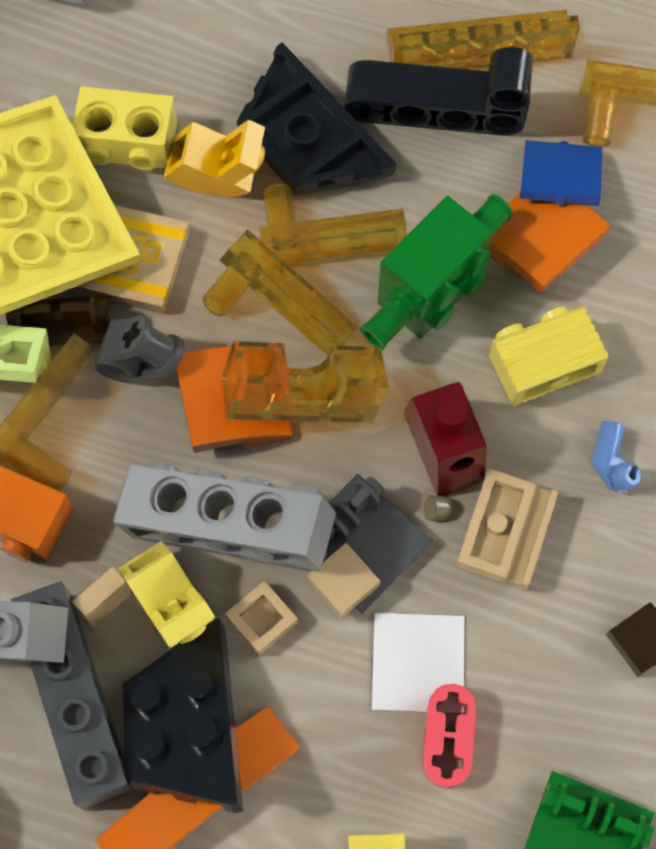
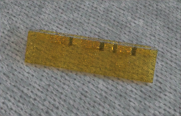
(472, 42)

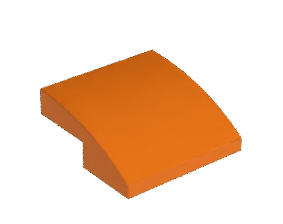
(546, 239)
(205, 410)

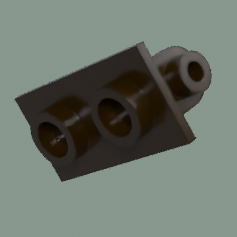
(64, 317)

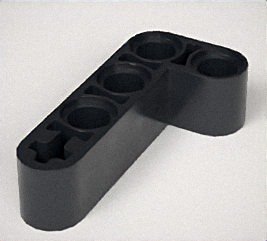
(443, 96)

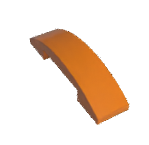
(164, 821)

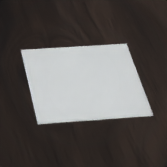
(414, 659)

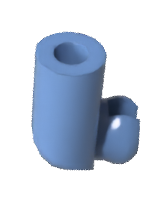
(609, 464)

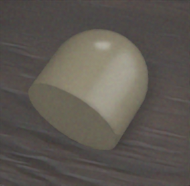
(438, 508)

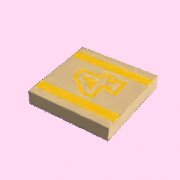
(150, 280)

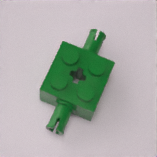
(434, 269)

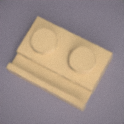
(507, 529)

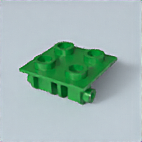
(587, 818)

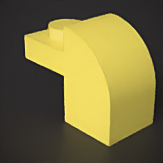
(167, 595)

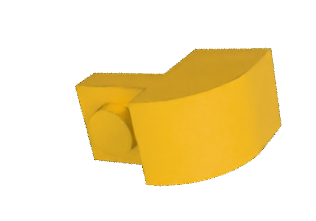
(216, 162)

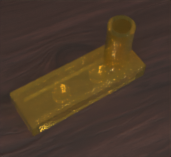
(606, 85)
(330, 237)
(258, 267)
(33, 408)

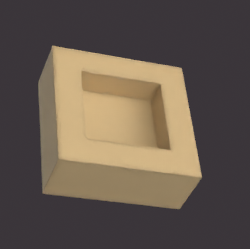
(344, 580)
(102, 597)
(261, 618)

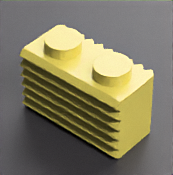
(547, 354)

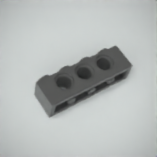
(79, 712)

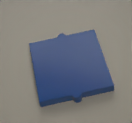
(562, 173)

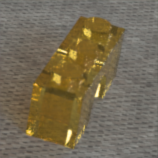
(340, 389)

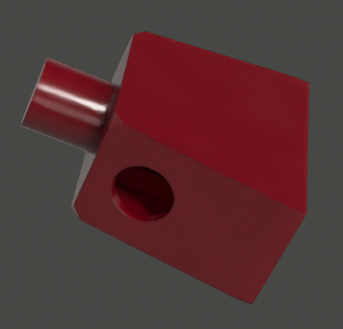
(445, 433)

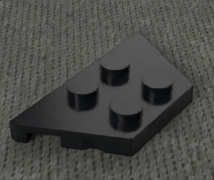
(309, 133)
(184, 724)

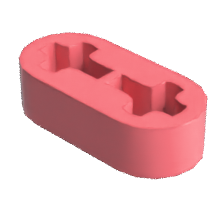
(462, 736)

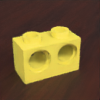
(127, 117)

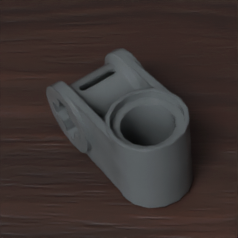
(137, 351)

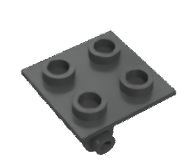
(375, 533)

